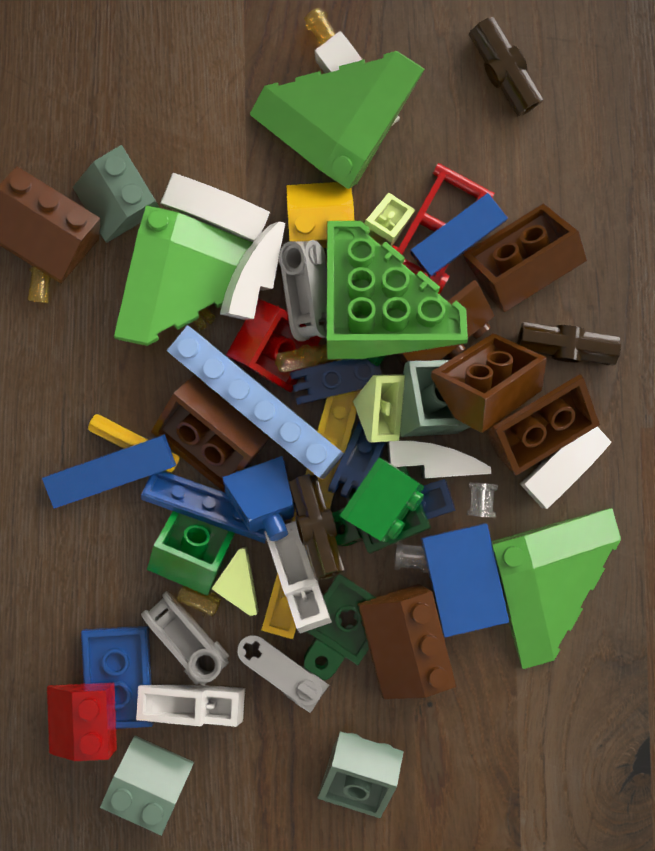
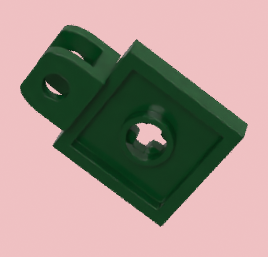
(415, 523)
(333, 639)

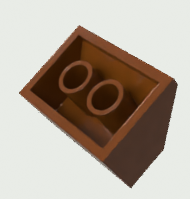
(44, 225)
(526, 256)
(478, 316)
(489, 381)
(544, 426)
(209, 431)
(407, 644)

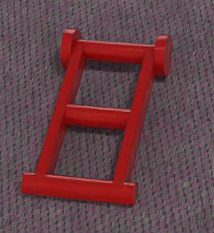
(443, 174)

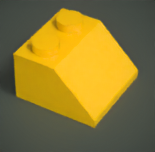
(314, 205)

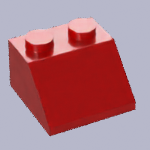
(263, 339)
(82, 721)

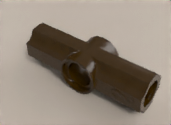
(505, 66)
(569, 343)
(316, 527)

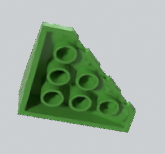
(341, 114)
(175, 274)
(381, 304)
(548, 578)

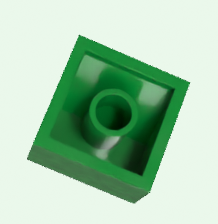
(383, 501)
(190, 552)

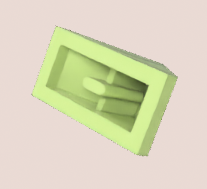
(389, 220)
(381, 407)
(237, 583)

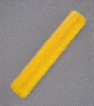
(118, 434)

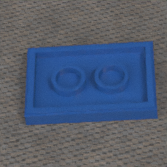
(465, 580)
(120, 658)

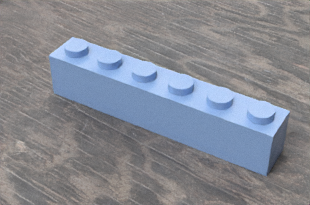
(255, 402)

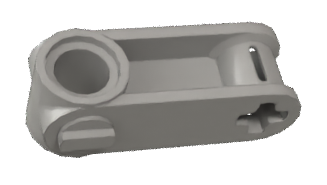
(305, 287)
(185, 639)
(285, 674)

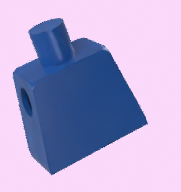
(262, 497)

